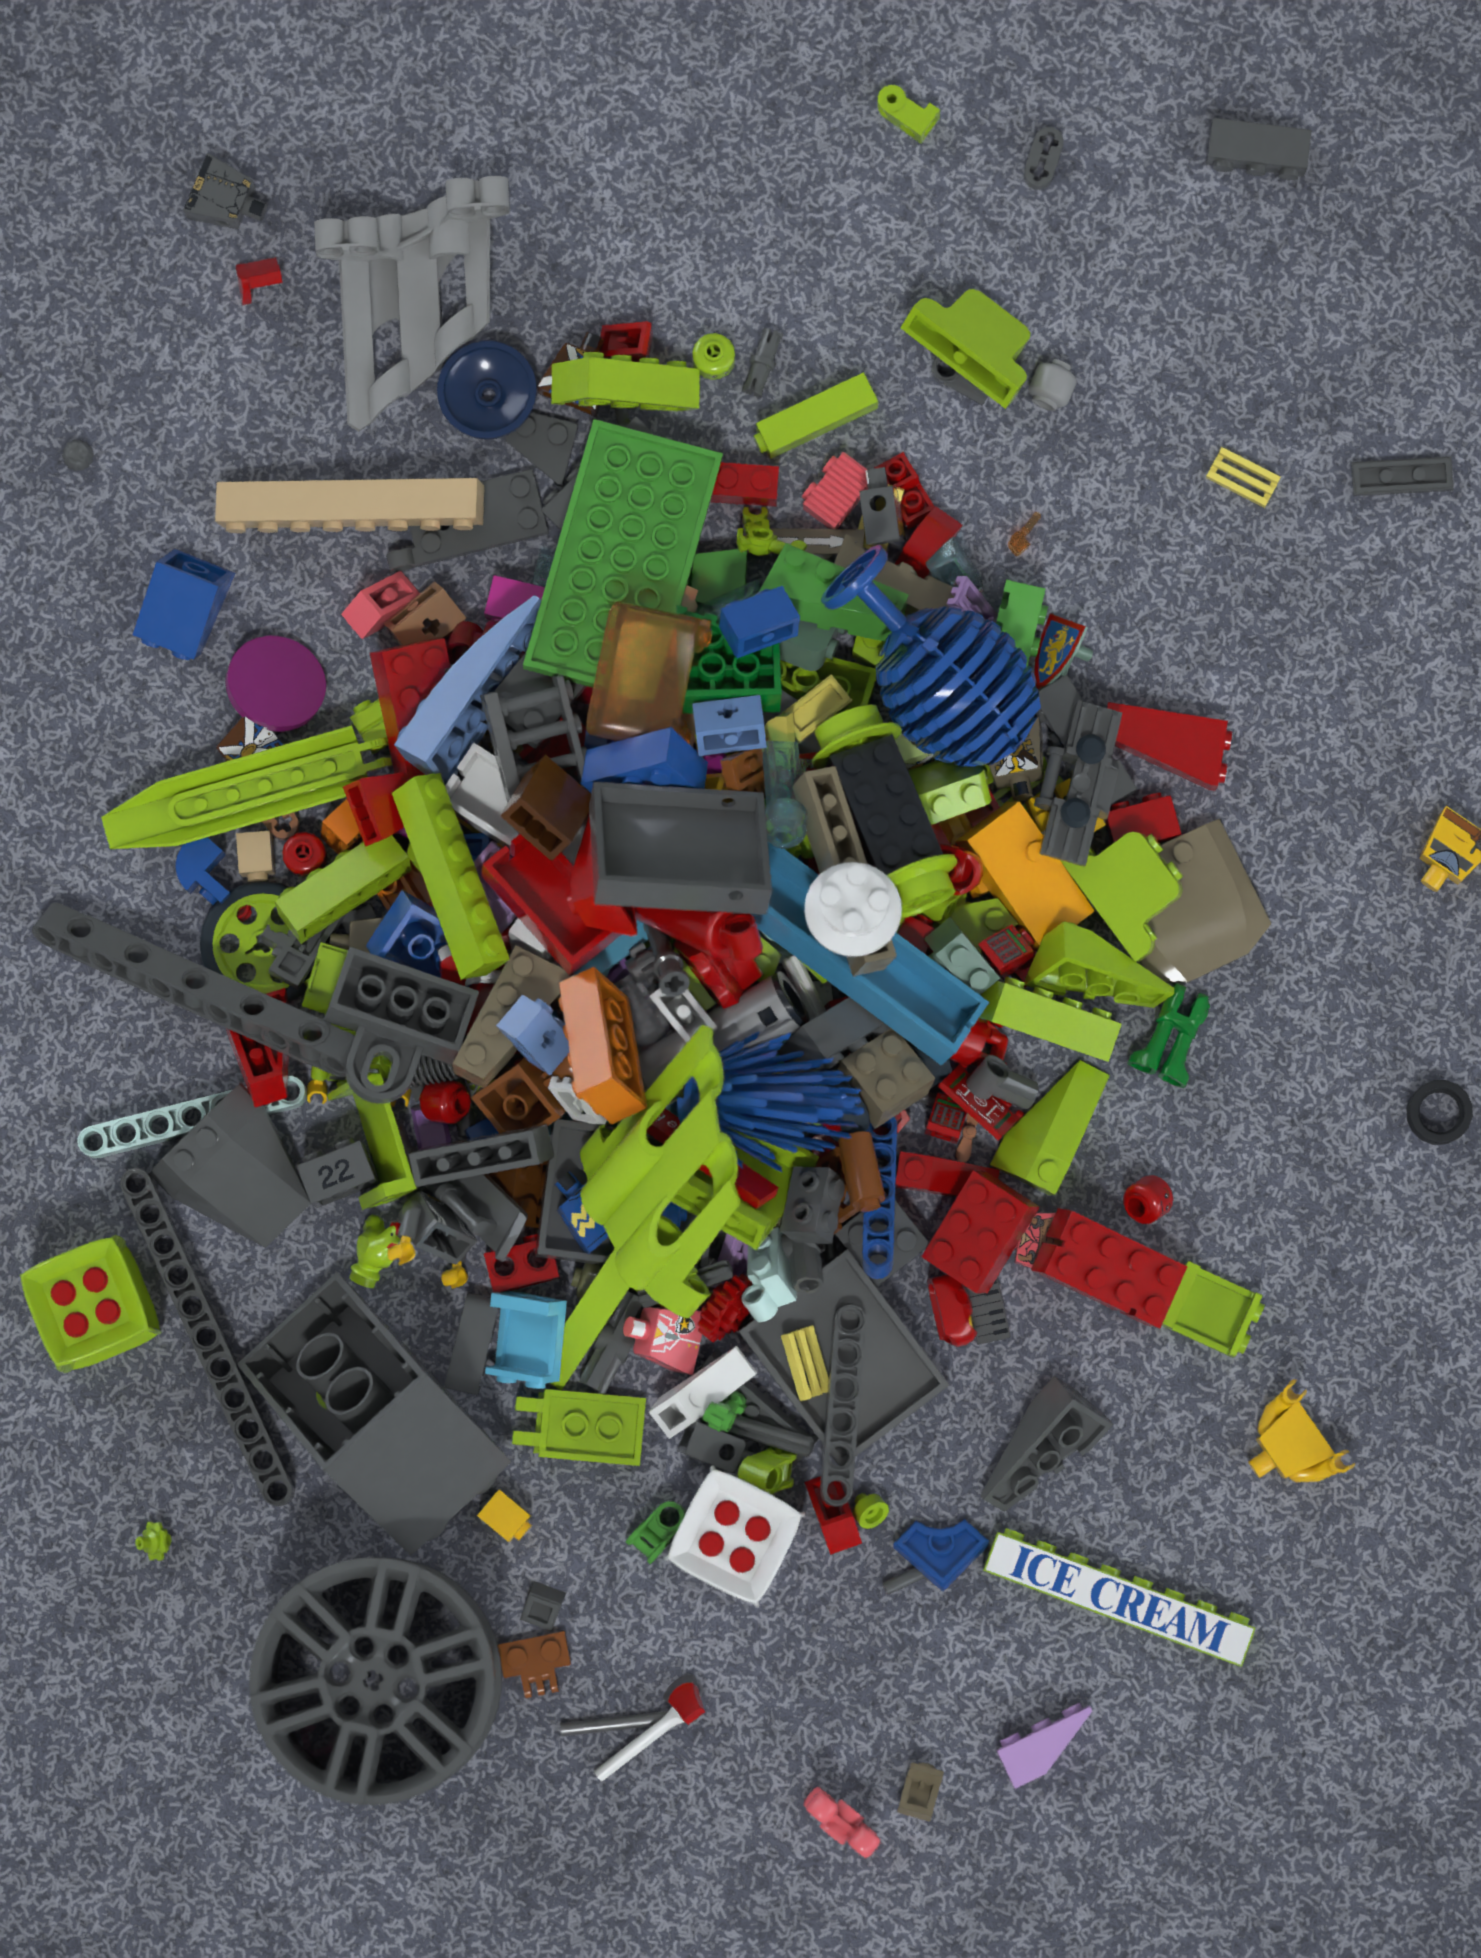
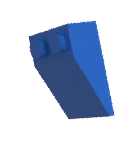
(409, 935)

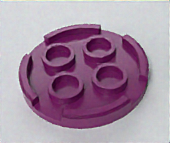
(275, 683)

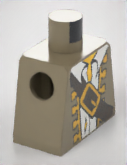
(1022, 766)

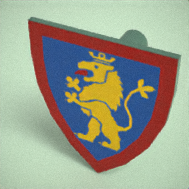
(1057, 648)

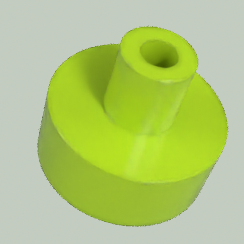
(870, 1510)

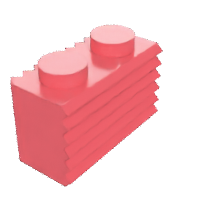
(836, 492)

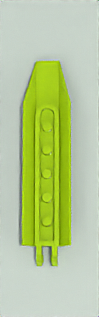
(242, 791)

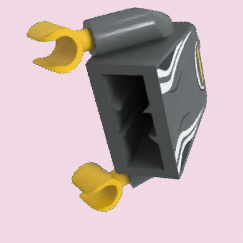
(435, 1230)

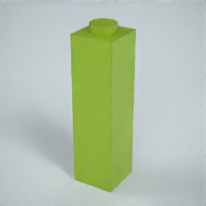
(815, 416)

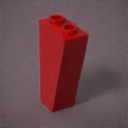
(1176, 742)

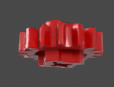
(724, 1309)

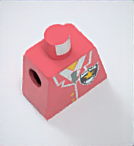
(666, 1338)

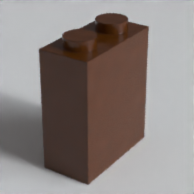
(547, 807)

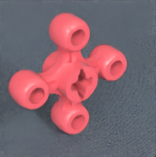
(842, 1822)

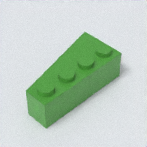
(806, 580)
(1020, 613)

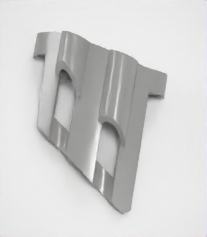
(394, 272)

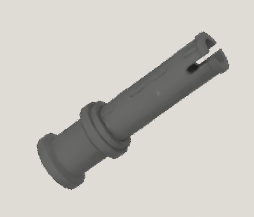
(667, 963)

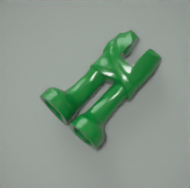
(1174, 1067)

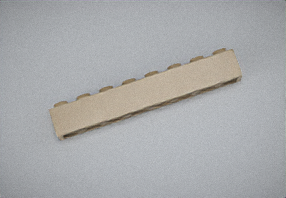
(350, 504)

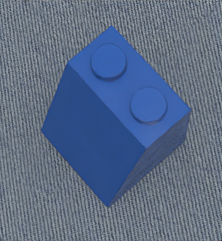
(182, 604)

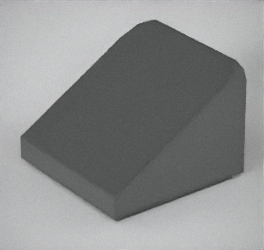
(542, 1606)

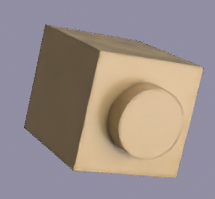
(255, 855)

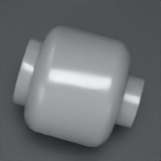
(1052, 385)

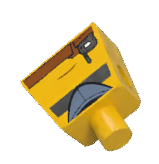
(1450, 850)

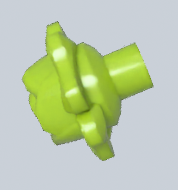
(154, 1541)

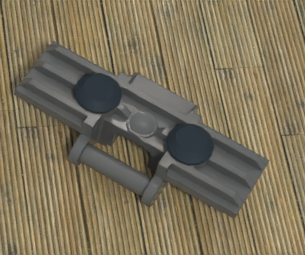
(1091, 786)

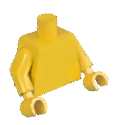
(1294, 1442)

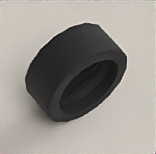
(1462, 1100)

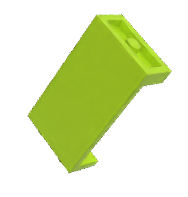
(384, 1146)

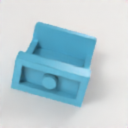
(528, 1338)

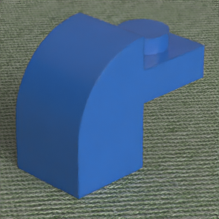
(193, 869)

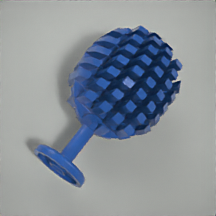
(945, 673)

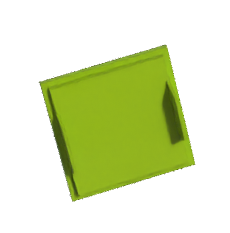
(324, 977)

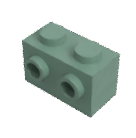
(961, 957)

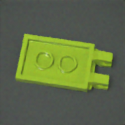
(584, 1426)

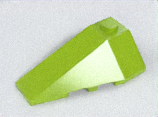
(1086, 963)
(1049, 1134)

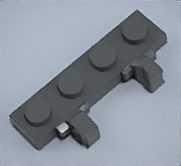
(295, 959)

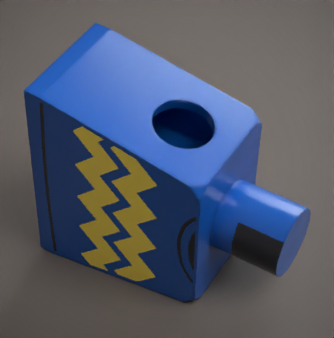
(582, 1227)

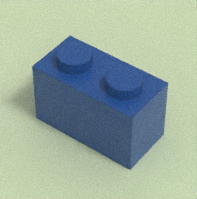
(759, 621)

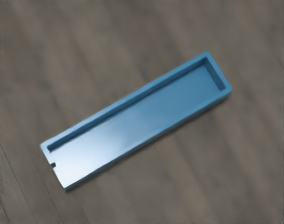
(908, 995)

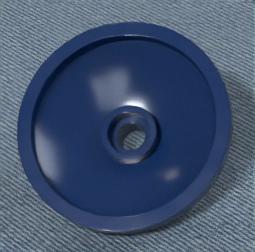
(480, 369)

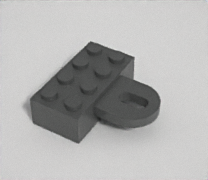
(396, 1016)

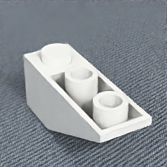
(691, 1397)

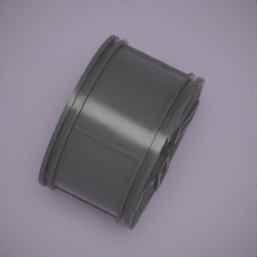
(267, 1692)

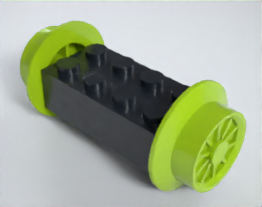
(886, 806)

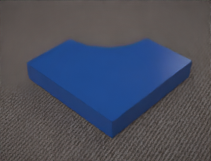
(941, 1552)

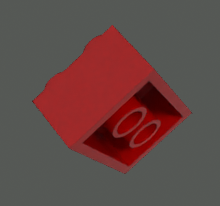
(980, 1231)

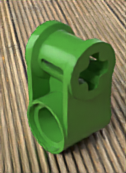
(655, 1532)

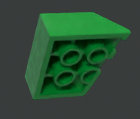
(721, 676)

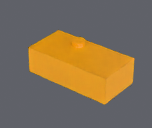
(1028, 884)

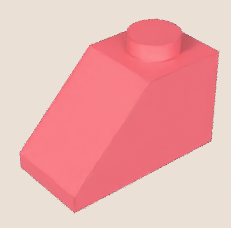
(378, 604)

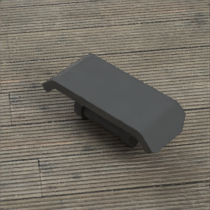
(484, 1209)

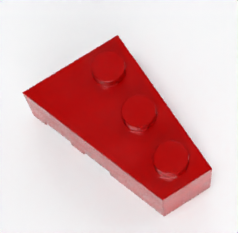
(261, 1066)

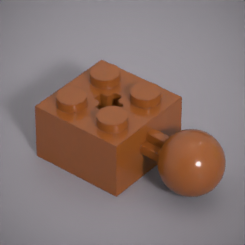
(521, 1096)

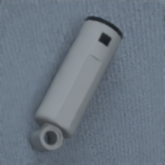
(767, 1008)

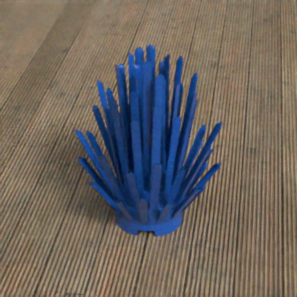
(775, 1104)

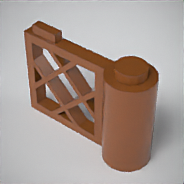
(860, 1174)

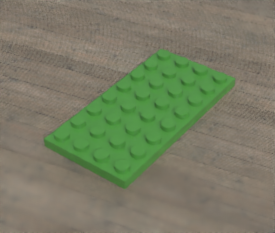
(622, 540)

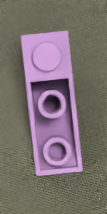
(1036, 1752)

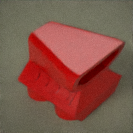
(720, 977)

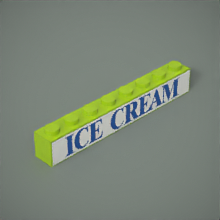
(1118, 1598)

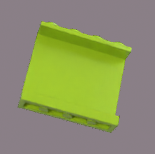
(746, 1222)

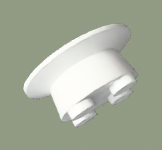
(853, 909)

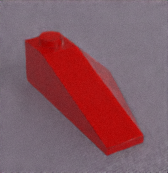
(581, 900)

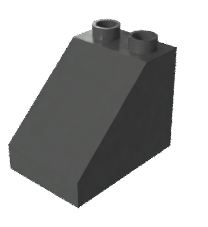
(389, 1423)

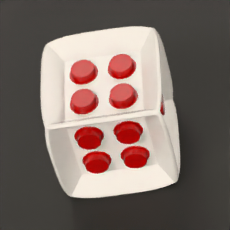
(734, 1536)

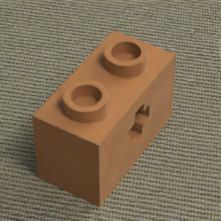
(432, 604)

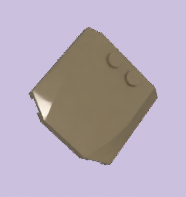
(1216, 914)

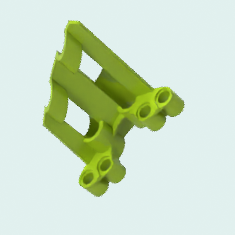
(636, 1181)

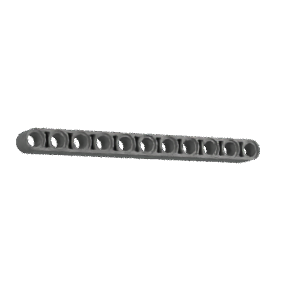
(195, 1324)

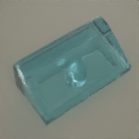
(953, 562)

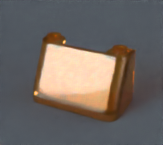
(644, 671)

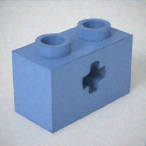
(729, 725)
(535, 1033)

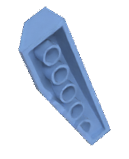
(452, 712)

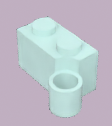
(771, 1278)

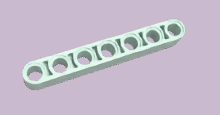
(176, 1117)

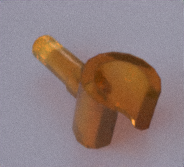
(1018, 542)

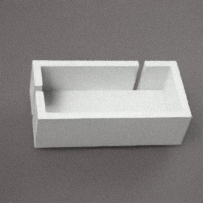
(481, 796)

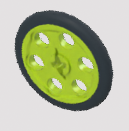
(223, 921)

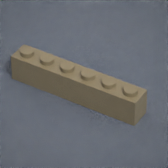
(836, 842)

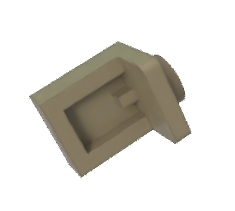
(920, 1791)

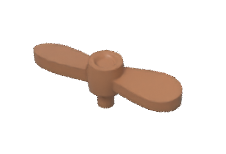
(965, 1147)

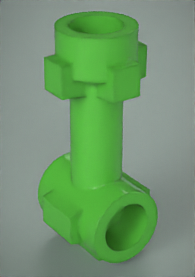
(722, 1415)

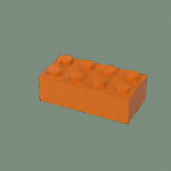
(602, 1045)

